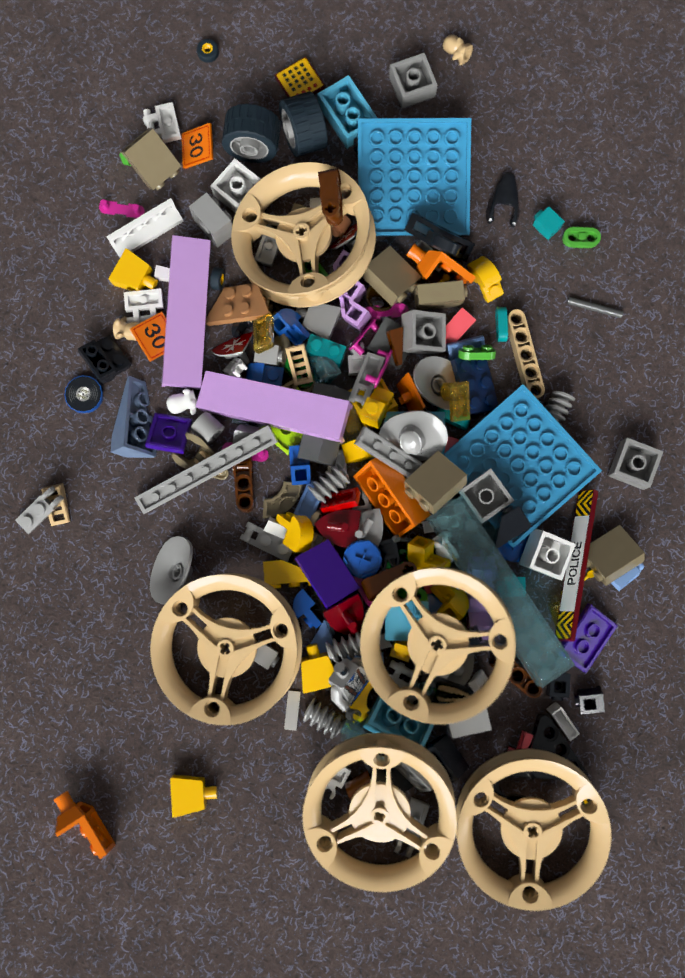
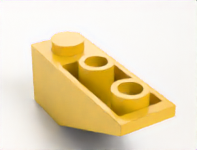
(282, 572)

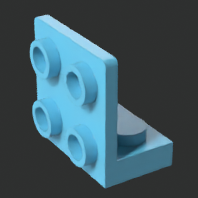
(396, 623)

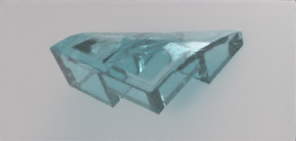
(324, 369)

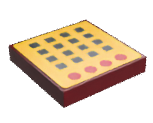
(299, 78)

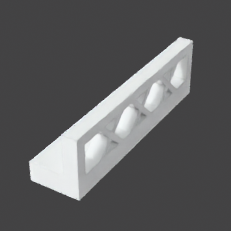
(141, 232)

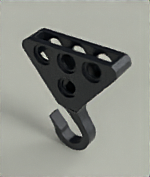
(440, 238)
(549, 744)

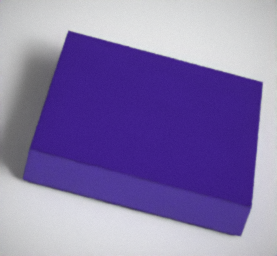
(168, 433)

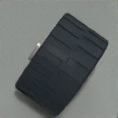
(303, 124)
(251, 133)

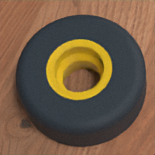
(207, 56)
(217, 278)

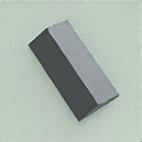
(316, 448)

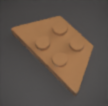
(238, 305)

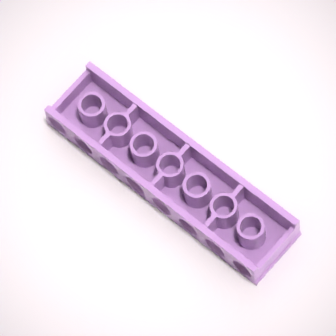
(186, 312)
(274, 406)

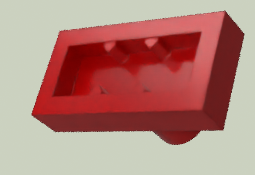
(342, 500)

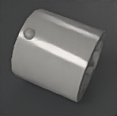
(207, 427)

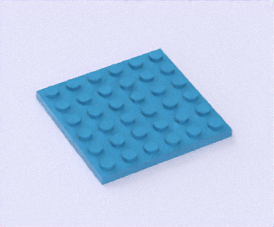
(416, 169)
(528, 455)

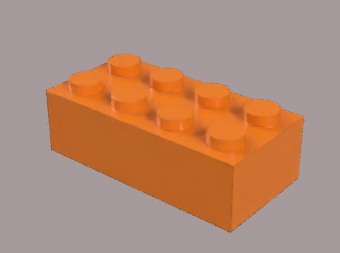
(387, 491)

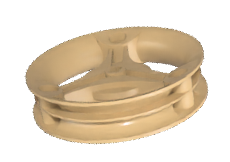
(302, 236)
(212, 649)
(427, 656)
(380, 814)
(537, 842)

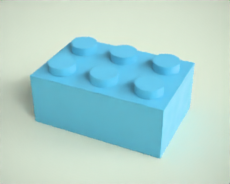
(343, 107)
(387, 720)

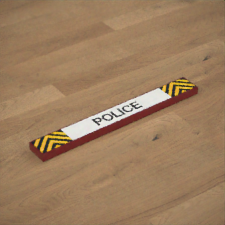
(576, 569)

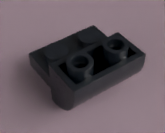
(104, 358)

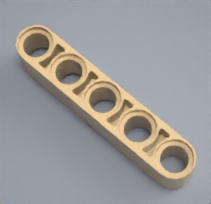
(524, 346)

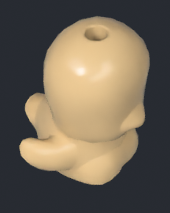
(455, 46)
(122, 329)

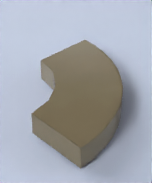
(282, 501)

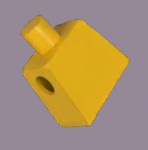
(132, 273)
(315, 669)
(190, 794)

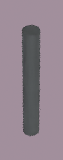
(595, 307)

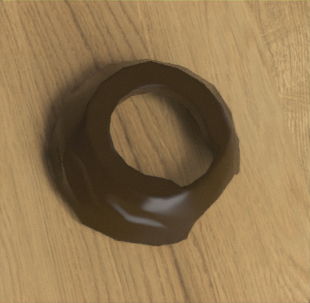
(372, 292)

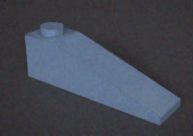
(133, 422)

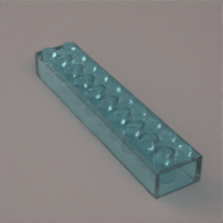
(478, 555)

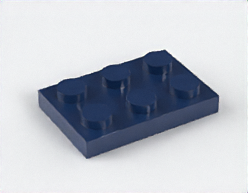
(481, 387)

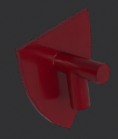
(339, 526)
(346, 616)

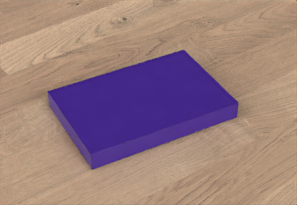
(327, 573)
(591, 636)

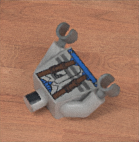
(347, 684)

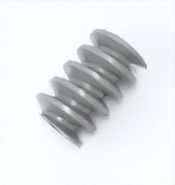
(557, 404)
(329, 483)
(344, 648)
(323, 719)

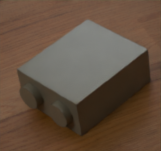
(151, 159)
(391, 276)
(439, 295)
(435, 482)
(614, 555)

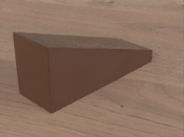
(395, 340)

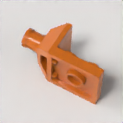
(429, 260)
(89, 821)

